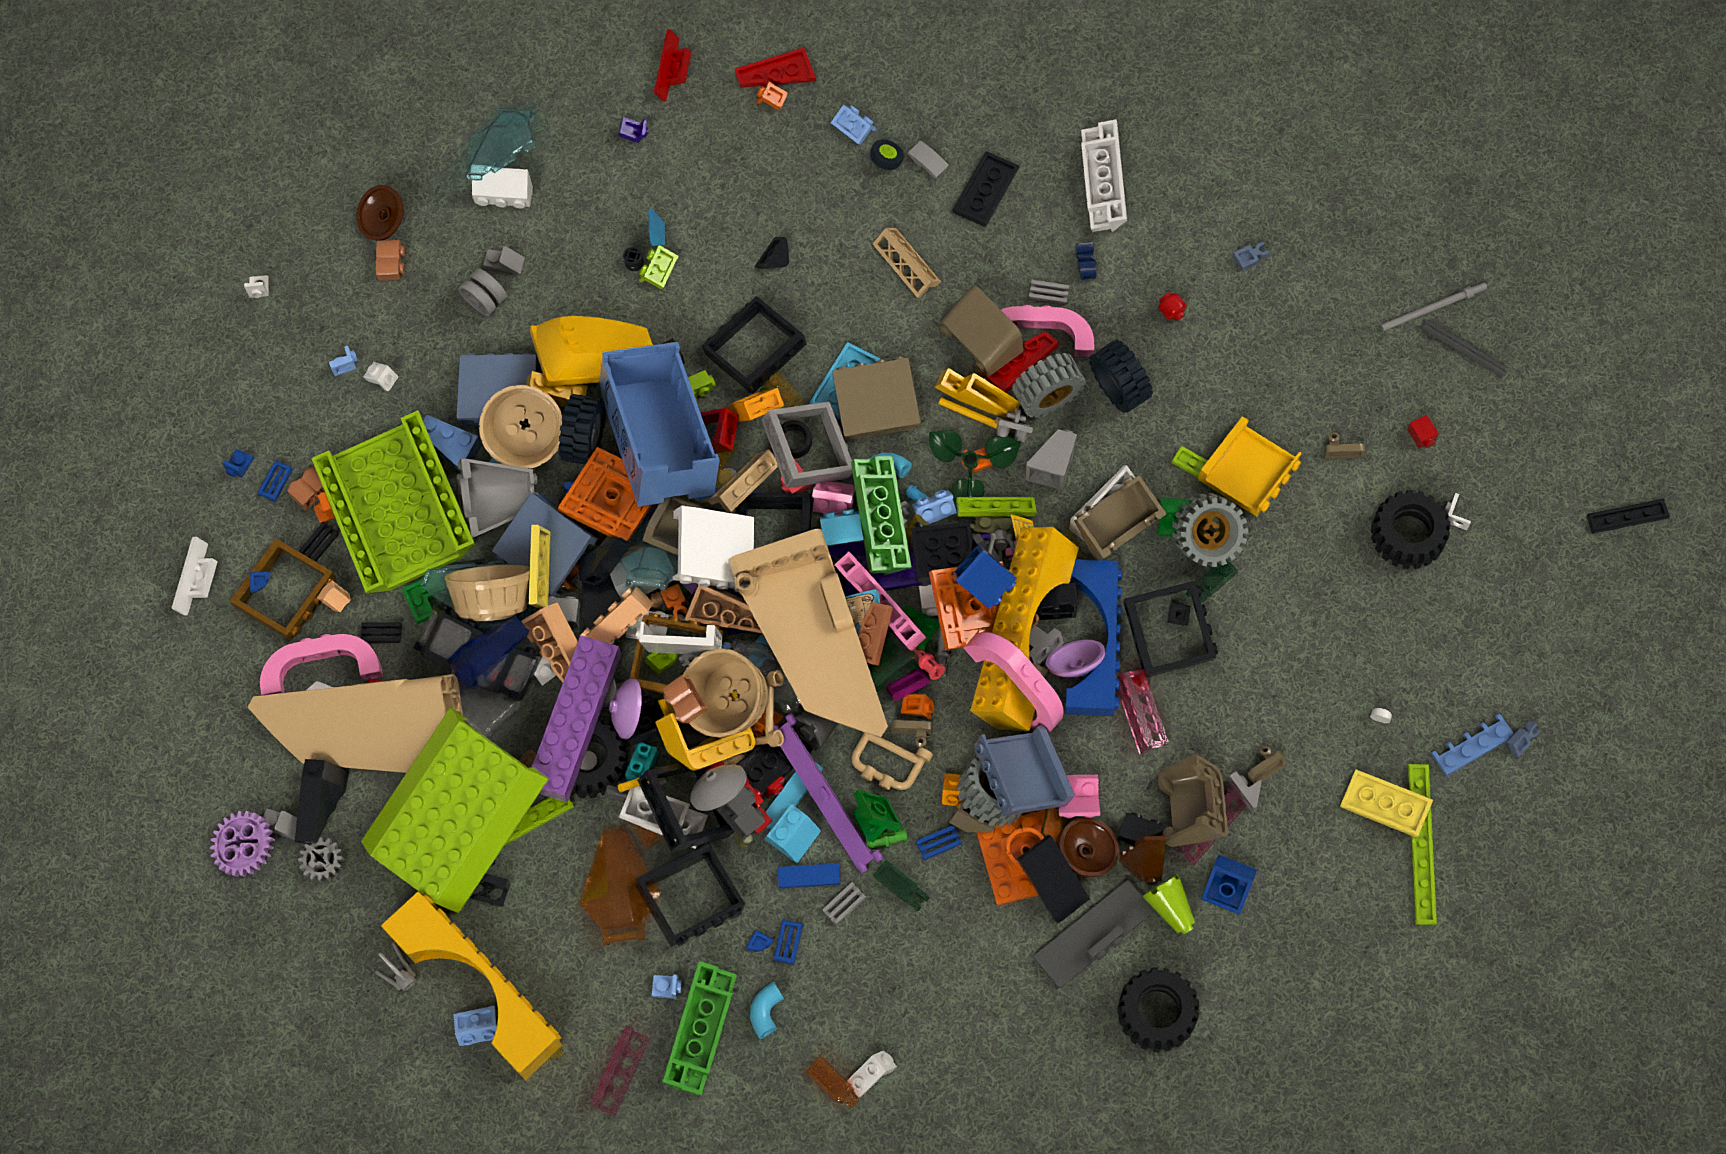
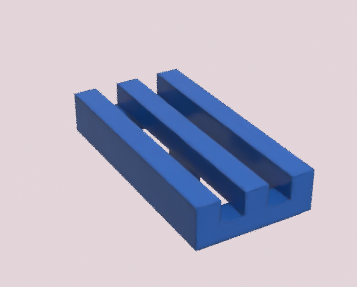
(276, 464)
(954, 835)
(784, 959)

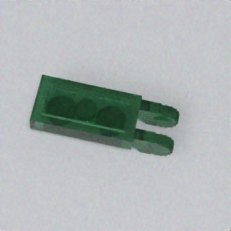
(1215, 579)
(899, 884)

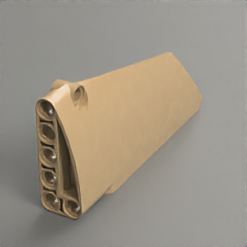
(810, 628)
(360, 724)

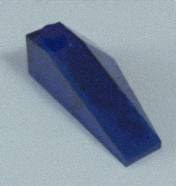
(481, 655)

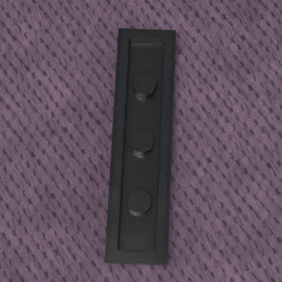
(1627, 516)

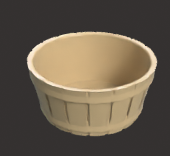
(503, 433)
(489, 591)
(715, 677)

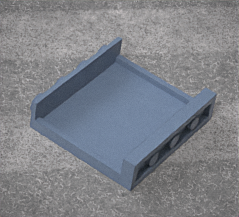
(484, 376)
(566, 541)
(1024, 772)

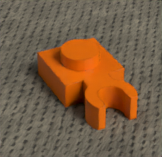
(674, 600)

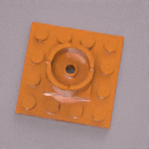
(604, 497)
(958, 610)
(1000, 854)

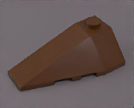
(1145, 859)

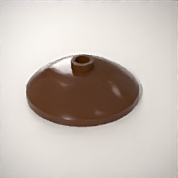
(380, 213)
(1096, 839)

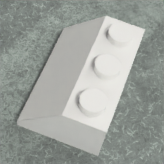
(504, 188)

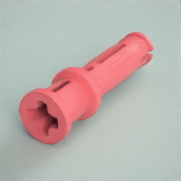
(928, 662)

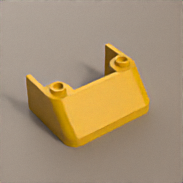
(706, 753)

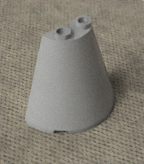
(492, 493)

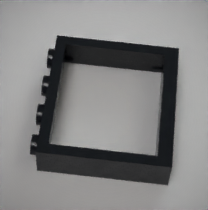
(773, 363)
(780, 501)
(1138, 636)
(665, 816)
(677, 865)

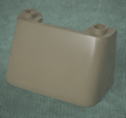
(983, 331)
(1118, 517)
(1195, 801)

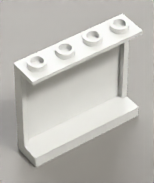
(708, 542)
(679, 644)

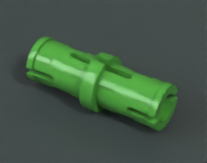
(888, 838)

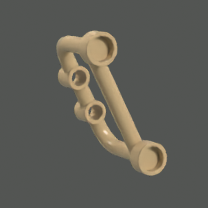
(773, 738)
(887, 781)

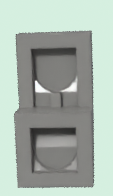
(928, 158)

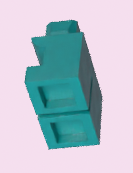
(643, 759)

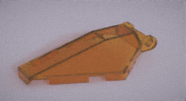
(611, 890)

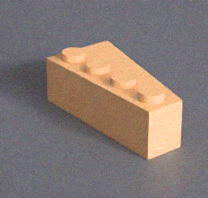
(721, 609)
(620, 616)
(553, 637)

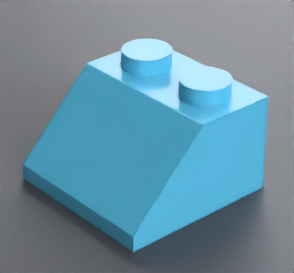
(841, 527)
(793, 833)

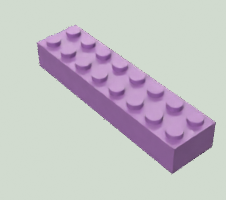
(575, 715)

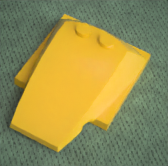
(573, 346)

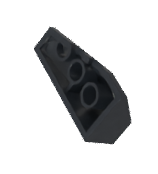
(319, 792)

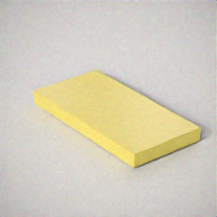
(539, 566)
(1386, 803)

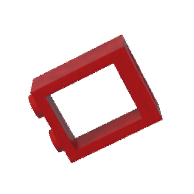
(726, 421)

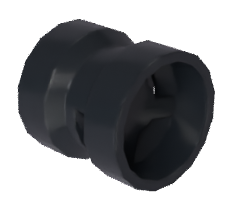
(633, 263)

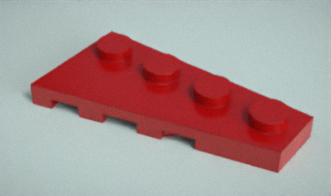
(781, 69)
(1034, 350)

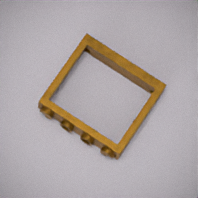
(306, 610)
(671, 622)

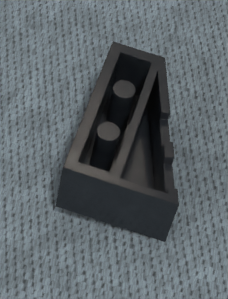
(1059, 603)

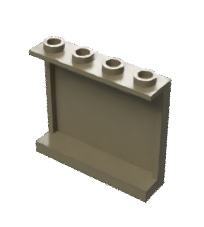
(876, 398)
(662, 528)

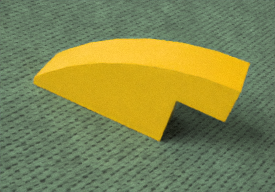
(976, 392)

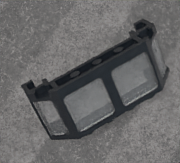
(447, 632)

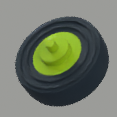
(886, 154)

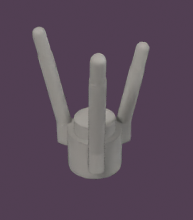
(1000, 540)
(404, 979)

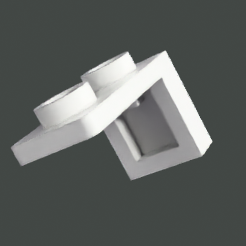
(871, 1072)

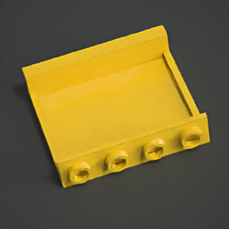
(1248, 468)

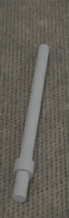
(1467, 293)

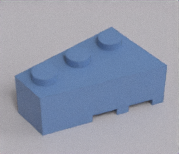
(451, 441)

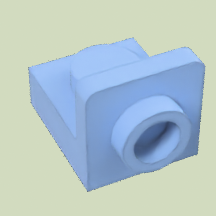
(344, 364)
(666, 986)

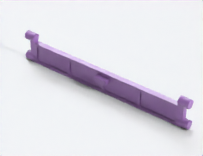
(825, 797)

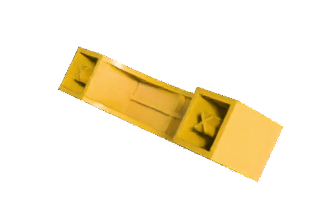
(1039, 563)
(428, 935)

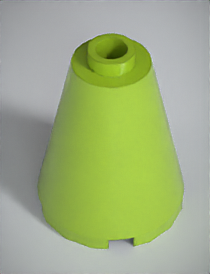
(1171, 904)

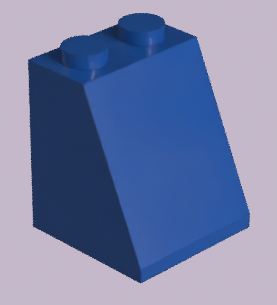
(984, 577)

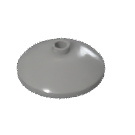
(718, 787)

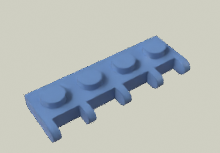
(1473, 746)

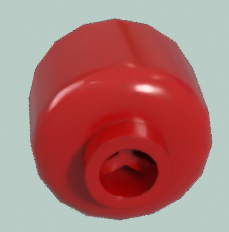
(1172, 306)

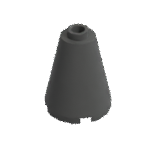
(813, 728)

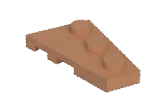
(874, 631)

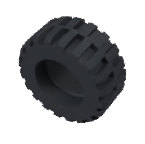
(1405, 552)
(612, 768)
(1164, 982)

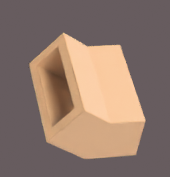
(334, 596)

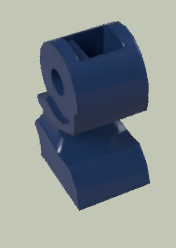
(1085, 263)

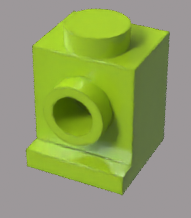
(701, 384)

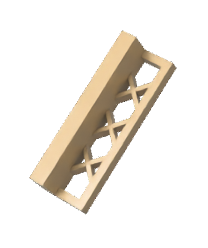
(912, 259)
(745, 481)

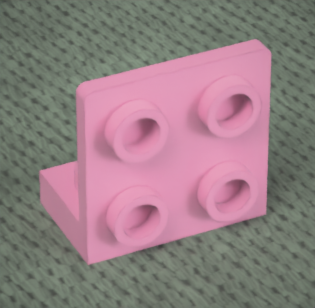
(1086, 797)

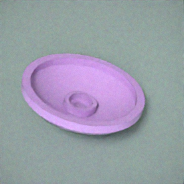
(1075, 658)
(626, 708)

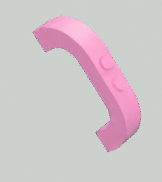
(1055, 318)
(863, 581)
(315, 649)
(1023, 673)

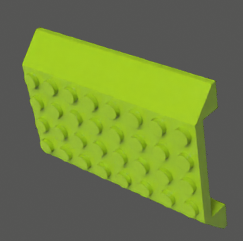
(394, 506)
(452, 813)

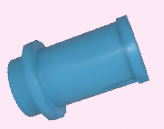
(915, 494)

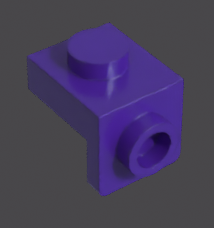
(632, 130)

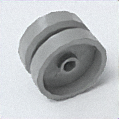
(482, 292)

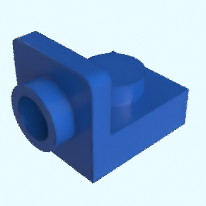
(238, 463)

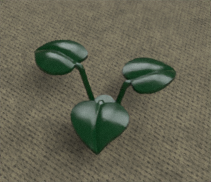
(946, 445)

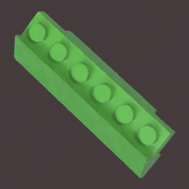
(881, 515)
(699, 1029)

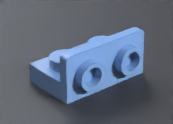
(853, 124)
(935, 507)
(475, 1025)

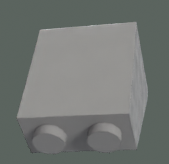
(1052, 460)

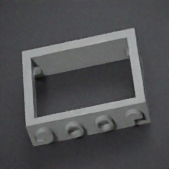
(782, 452)

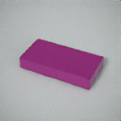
(907, 684)

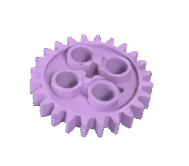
(241, 826)

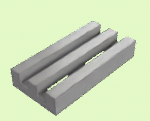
(1048, 291)
(857, 891)

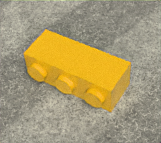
(559, 394)

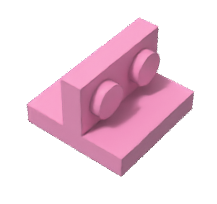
(833, 497)

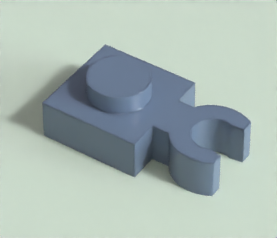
(1249, 257)
(1521, 739)

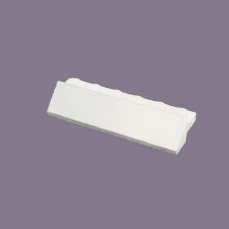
(1103, 176)

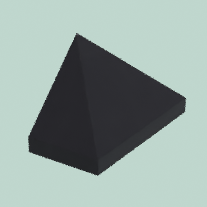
(775, 255)

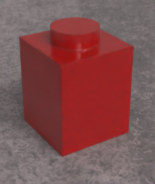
(1423, 432)

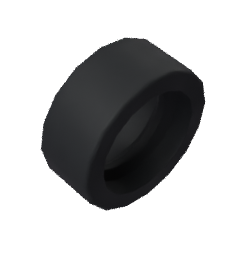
(798, 425)

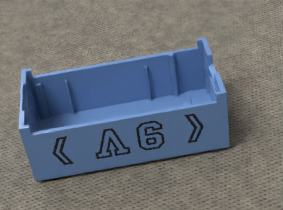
(657, 424)

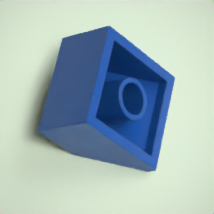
(1229, 884)

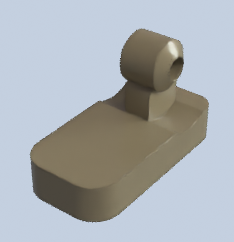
(1336, 450)
(920, 728)
(1268, 767)

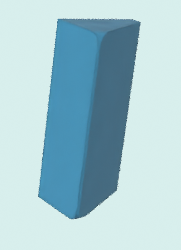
(656, 228)

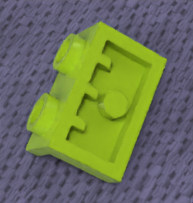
(658, 266)

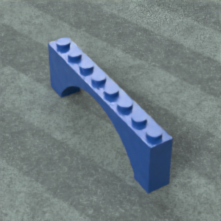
(1097, 691)

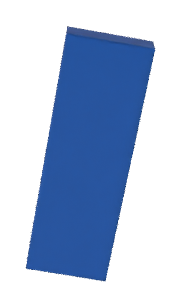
(808, 875)

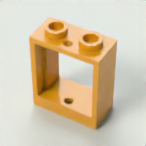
(757, 404)

